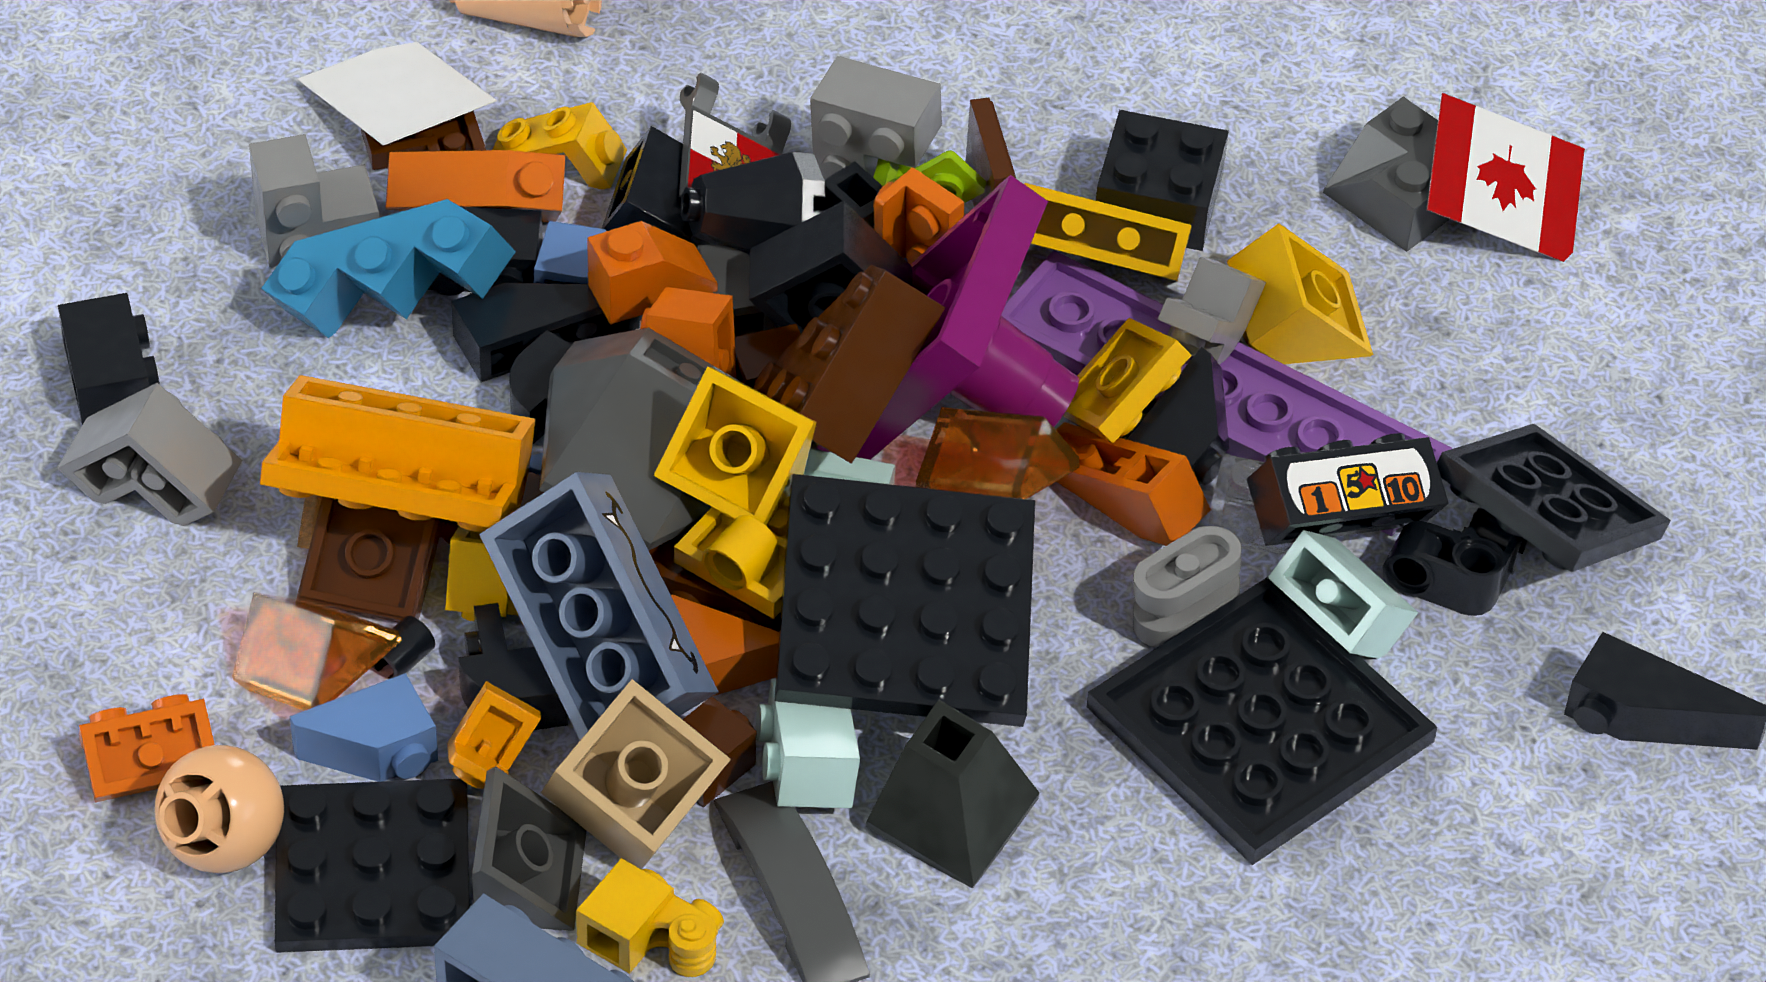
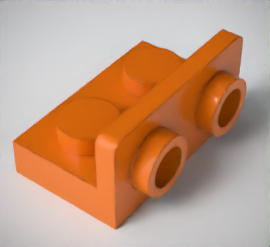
(915, 213)
(137, 749)

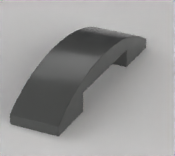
(795, 884)

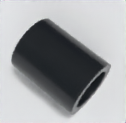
(415, 645)

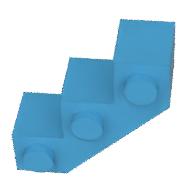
(387, 260)

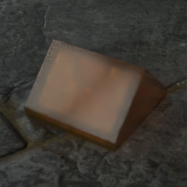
(994, 454)
(306, 650)

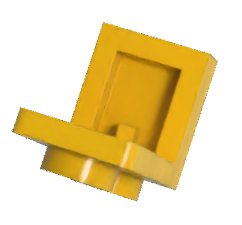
(578, 133)

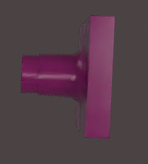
(972, 346)

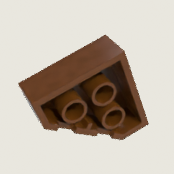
(852, 359)

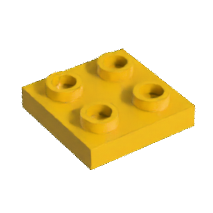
(739, 556)

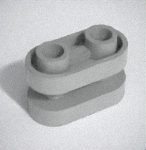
(1185, 583)

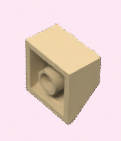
(635, 775)

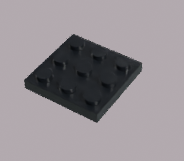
(1551, 497)
(371, 864)

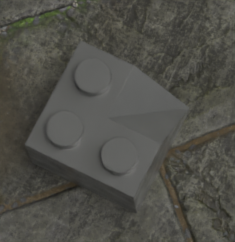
(1389, 175)

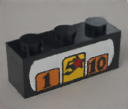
(1346, 488)

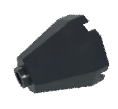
(753, 200)

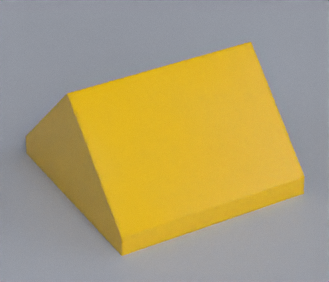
(736, 448)

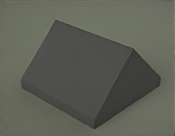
(528, 853)

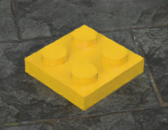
(1125, 379)

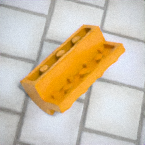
(400, 453)

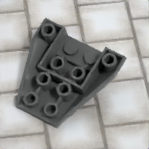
(615, 414)

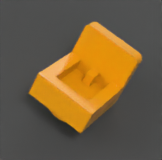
(490, 734)

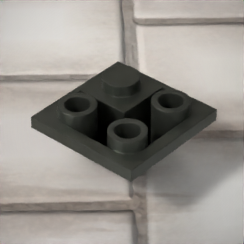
(953, 796)

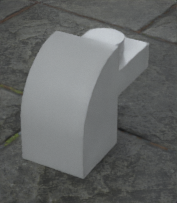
(1213, 309)

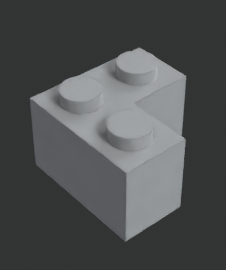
(871, 115)
(298, 201)
(155, 449)

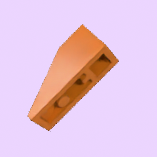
(477, 180)
(1135, 485)

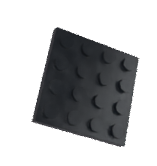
(906, 600)
(1261, 719)

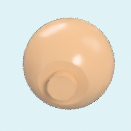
(219, 809)

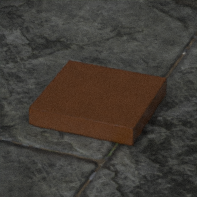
(986, 146)
(369, 561)

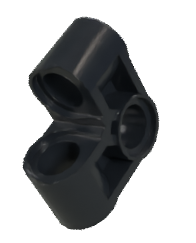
(1454, 567)

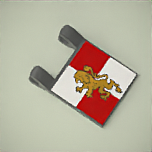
(716, 145)

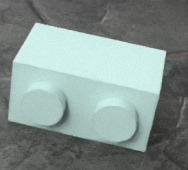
(1342, 595)
(808, 753)

